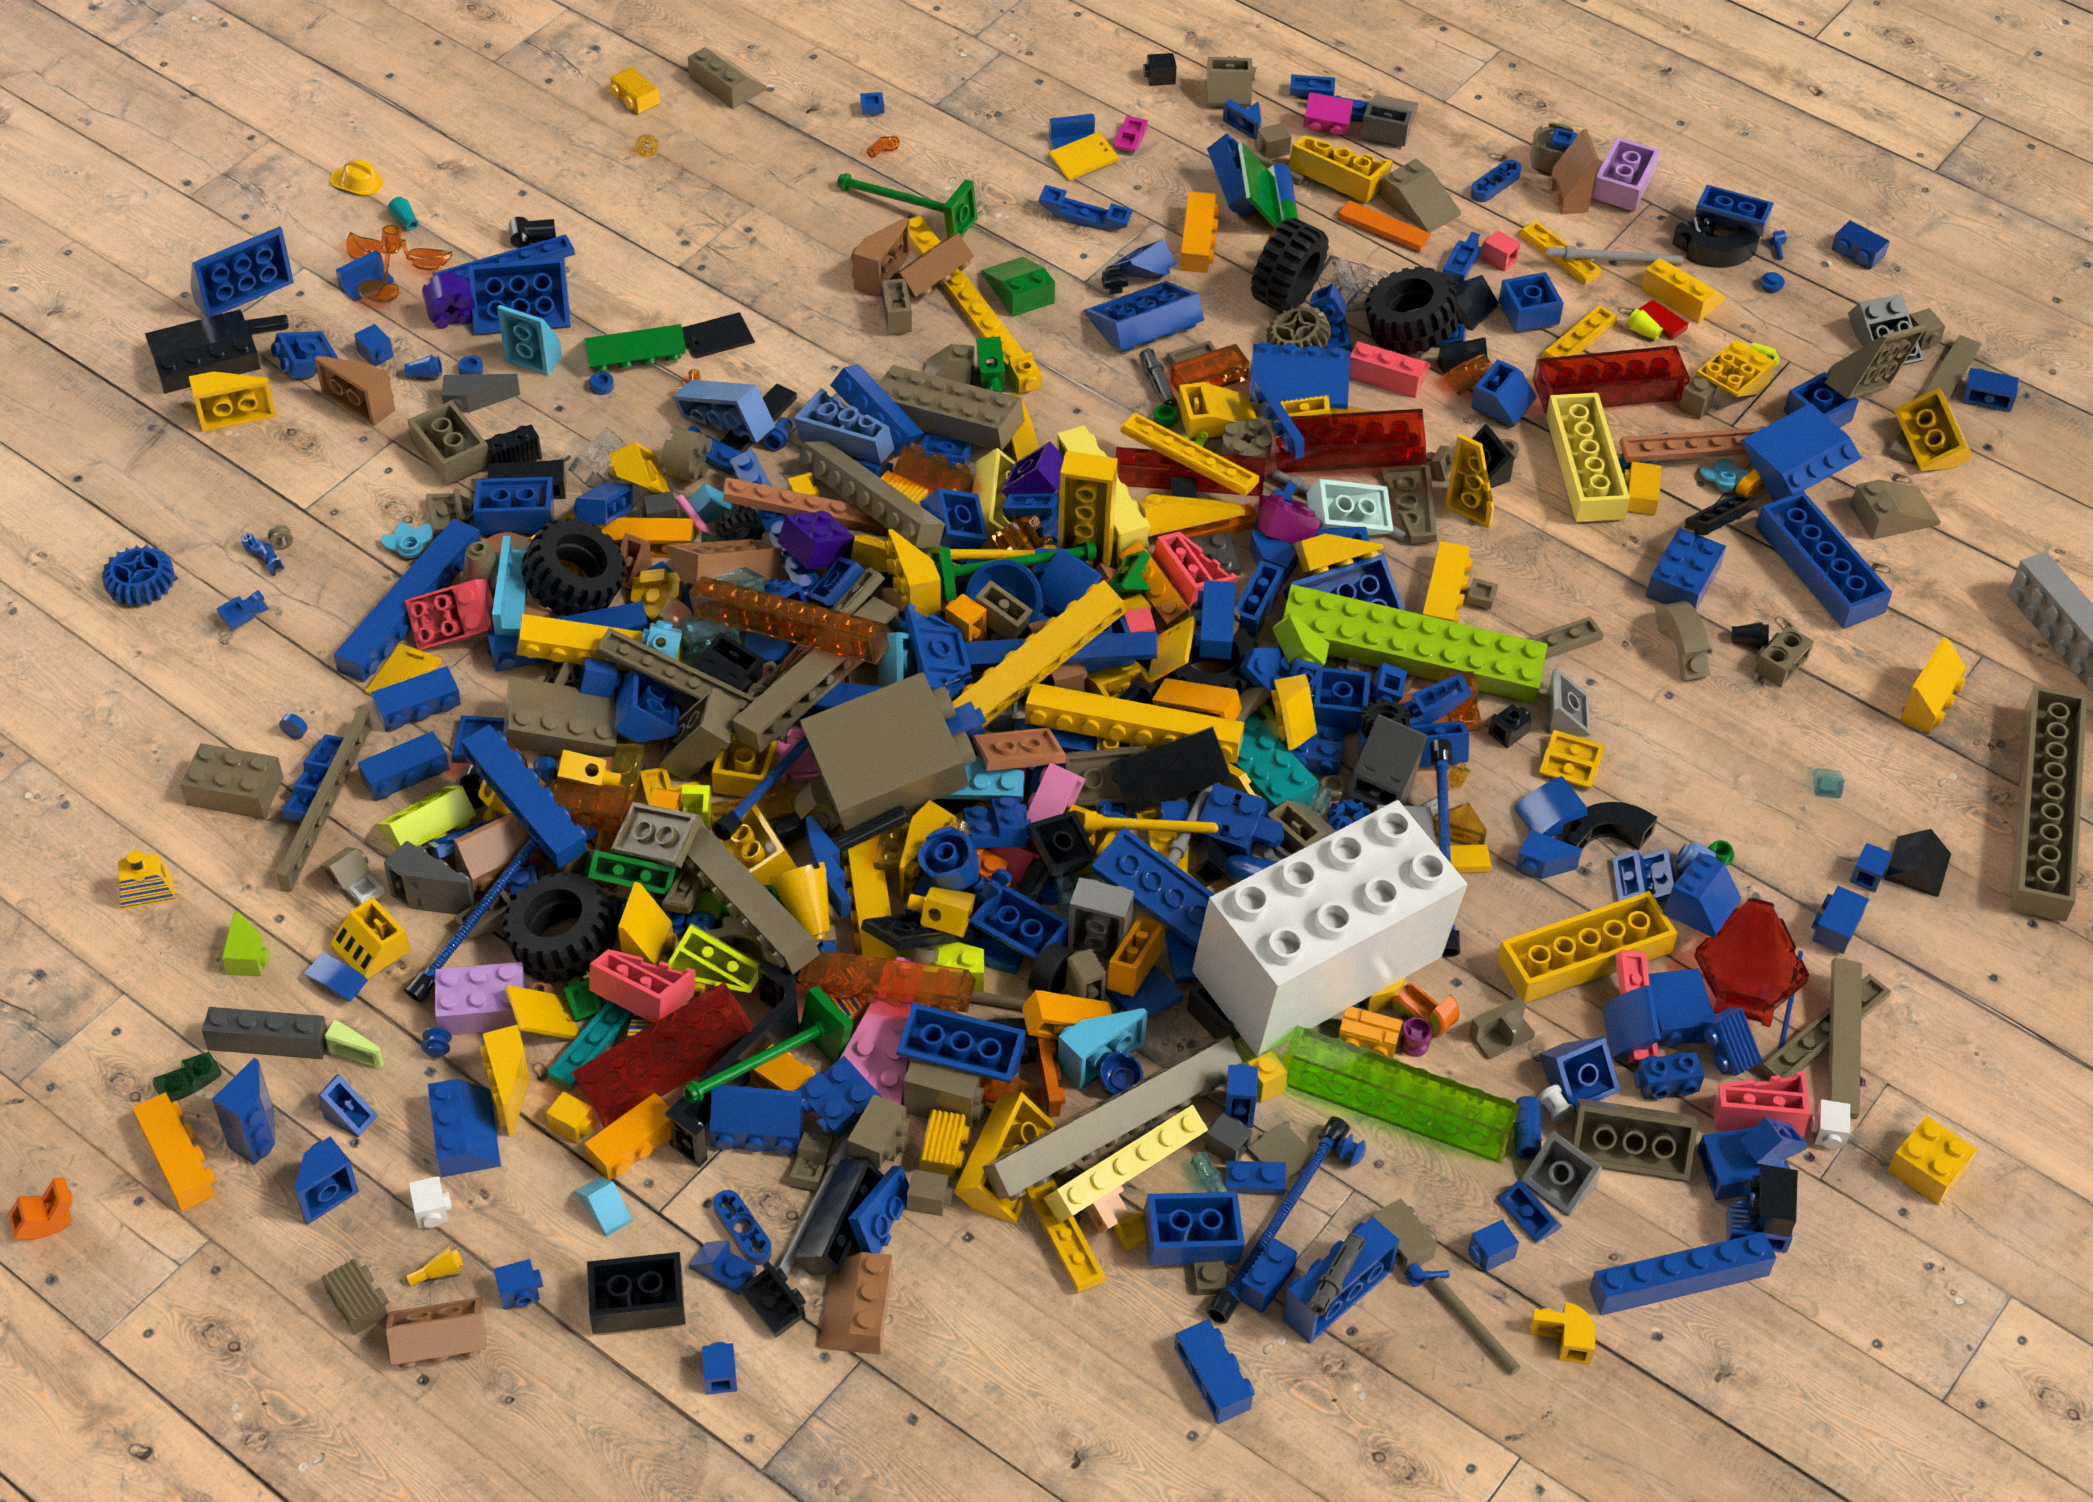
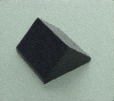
(1474, 301)
(1497, 456)
(1062, 844)
(1919, 862)

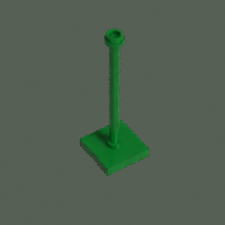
(958, 211)
(947, 571)
(820, 1023)

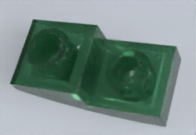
(191, 1077)

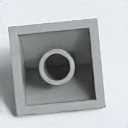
(1567, 706)
(1562, 1173)

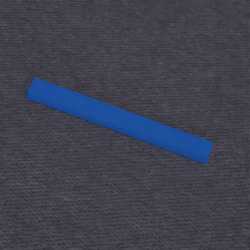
(1100, 649)

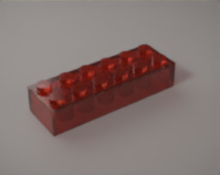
(1617, 376)
(1356, 441)
(663, 1054)

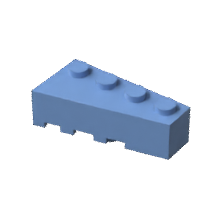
(726, 406)
(843, 427)

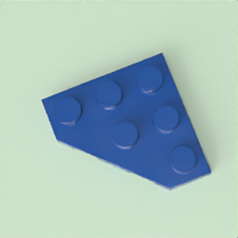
(1264, 666)

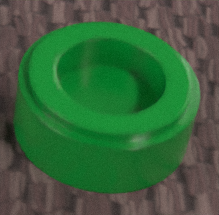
(1165, 415)

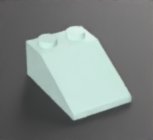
(1351, 505)

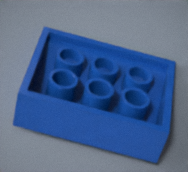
(241, 273)
(525, 286)
(1146, 315)
(1302, 372)
(1799, 451)
(1363, 580)

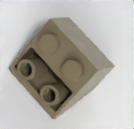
(1229, 79)
(1299, 825)

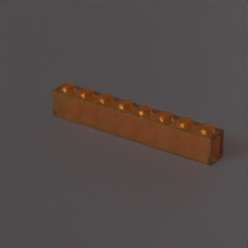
(789, 620)

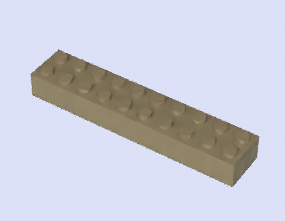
(2049, 804)

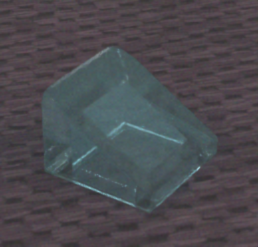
(1828, 783)

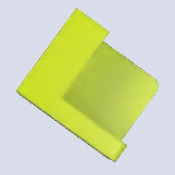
(697, 800)

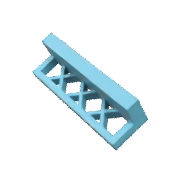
(510, 591)

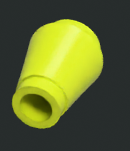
(1643, 324)

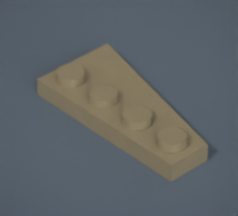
(1413, 499)

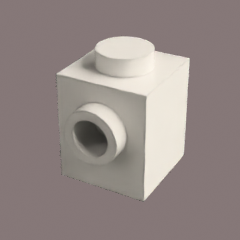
(1831, 1124)
(430, 1202)

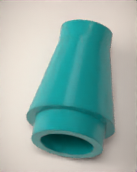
(401, 210)

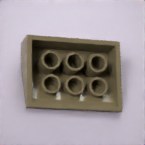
(1874, 364)
(558, 718)

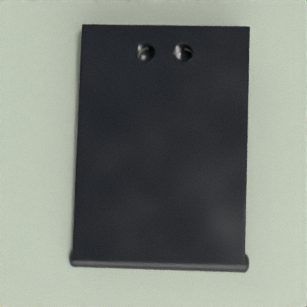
(718, 335)

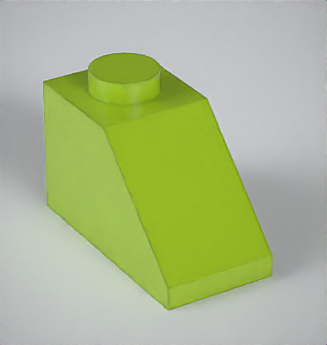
(1300, 641)
(244, 949)

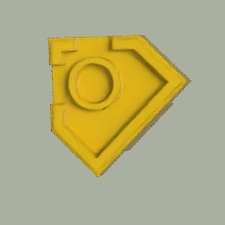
(655, 589)

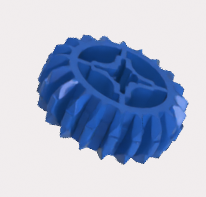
(138, 575)

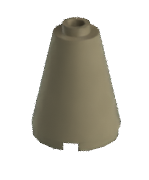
(481, 564)

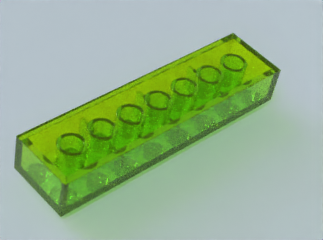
(1400, 1094)

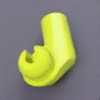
(1768, 351)

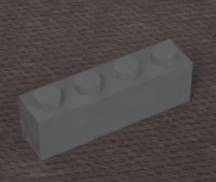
(265, 1033)

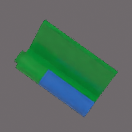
(1269, 188)

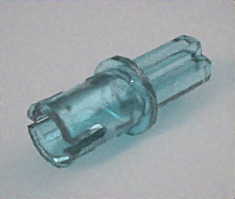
(1208, 1174)

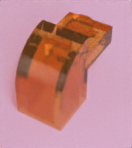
(1468, 709)

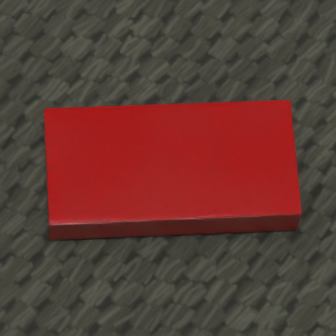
(1670, 322)

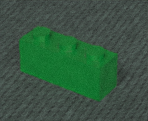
(627, 870)

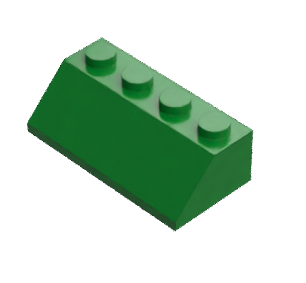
(634, 346)

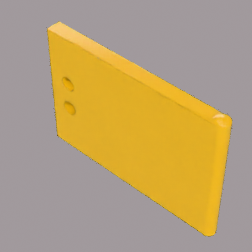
(1083, 156)
(1173, 649)
(403, 665)
(542, 1012)

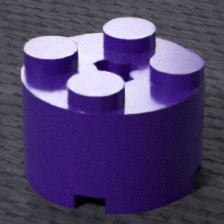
(448, 300)

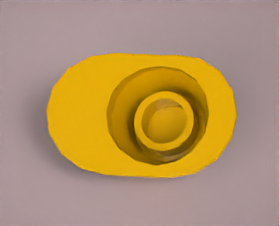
(357, 177)

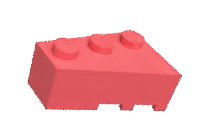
(1187, 566)
(640, 986)
(1748, 1102)

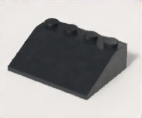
(201, 347)

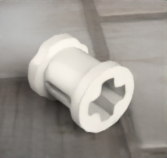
(1556, 1104)

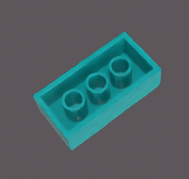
(1272, 767)

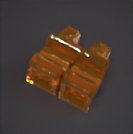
(1021, 533)

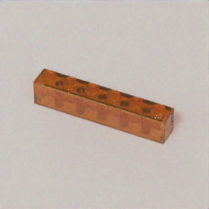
(889, 981)

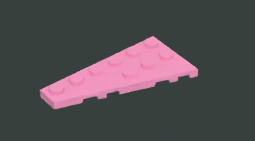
(875, 1047)

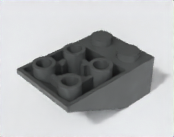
(1388, 119)
(1882, 317)
(1387, 763)
(427, 882)

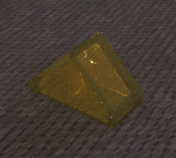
(1464, 826)

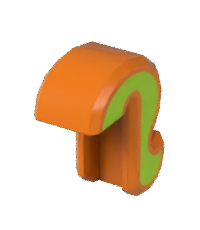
(1417, 1003)

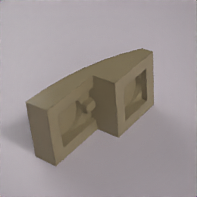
(811, 1159)

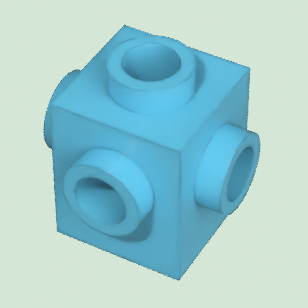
(663, 630)

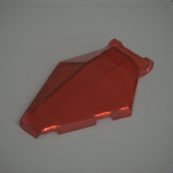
(1752, 962)

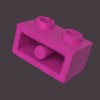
(1327, 114)

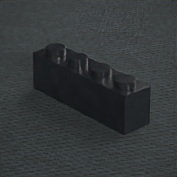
(830, 1232)

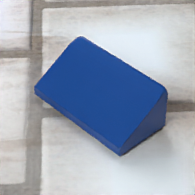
(1529, 1211)

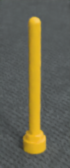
(991, 554)
(1095, 822)

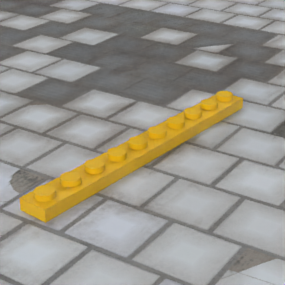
(965, 294)

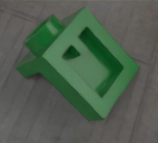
(580, 999)

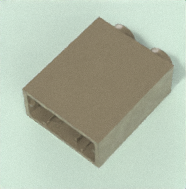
(888, 750)

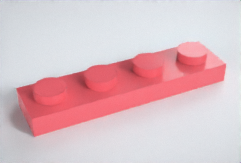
(1633, 974)

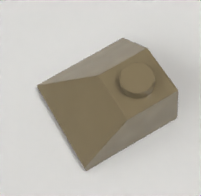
(953, 363)

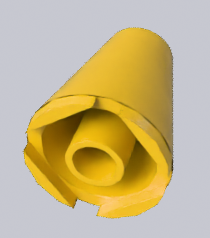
(806, 898)

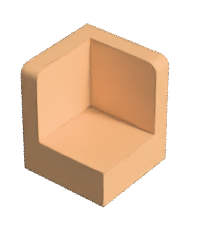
(1108, 1210)

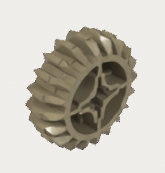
(1300, 327)

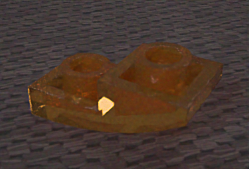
(1467, 373)

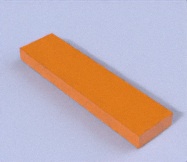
(1384, 226)

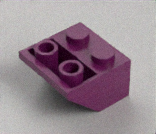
(1286, 520)

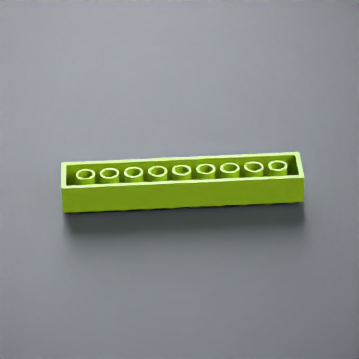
(1420, 643)

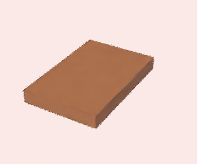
(1018, 749)

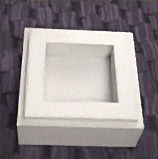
(365, 889)

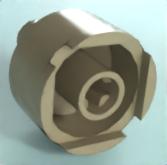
(1541, 155)
(1247, 439)
(686, 455)

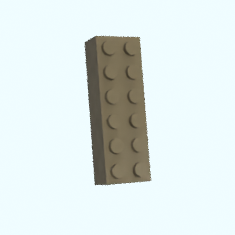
(954, 407)

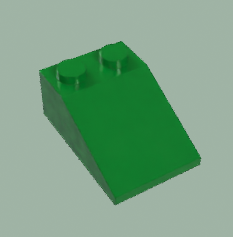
(1021, 285)

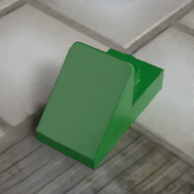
(1128, 578)

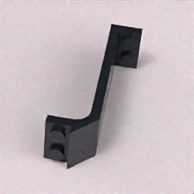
(687, 1118)

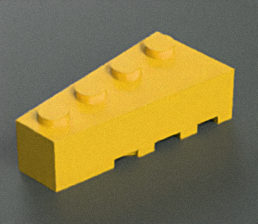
(1339, 168)

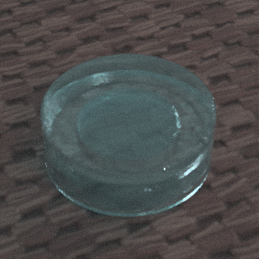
(1321, 800)

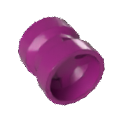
(1416, 1037)

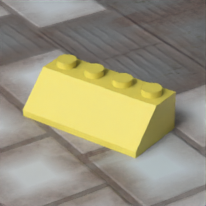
(989, 479)

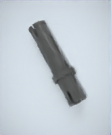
(1155, 371)
(1331, 1283)

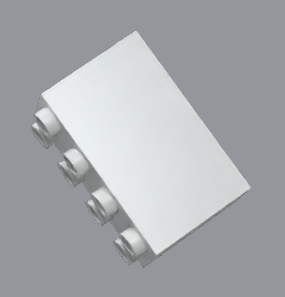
(1327, 927)

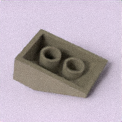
(1419, 196)
(1891, 508)

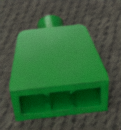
(991, 374)

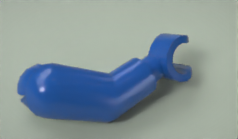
(262, 549)

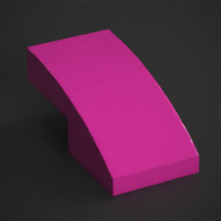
(1131, 134)

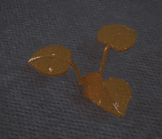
(391, 243)

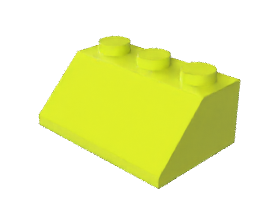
(428, 817)

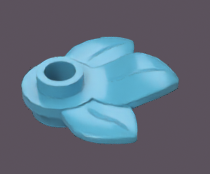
(1724, 475)
(407, 540)

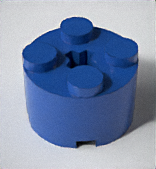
(949, 859)

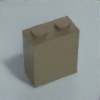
(942, 1089)

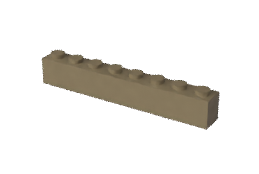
(871, 494)
(803, 685)
(750, 902)

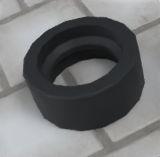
(1050, 969)

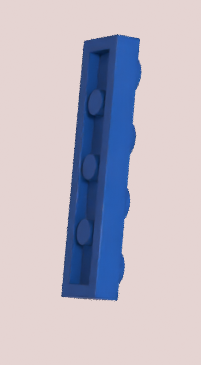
(1280, 420)

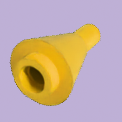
(442, 1265)

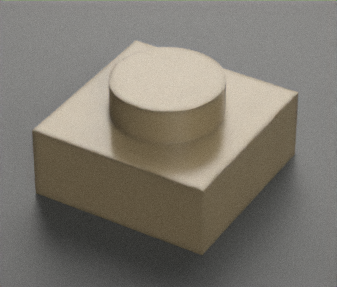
(1482, 593)
(1209, 1277)

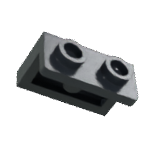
(774, 1300)

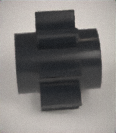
(1703, 225)
(1114, 279)

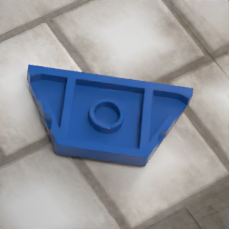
(937, 648)

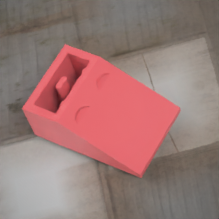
(451, 614)

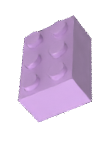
(1625, 174)
(475, 997)

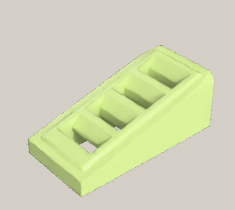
(351, 1045)

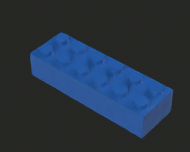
(1823, 559)

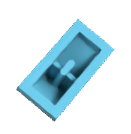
(708, 503)
(604, 1204)

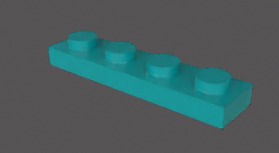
(590, 1043)

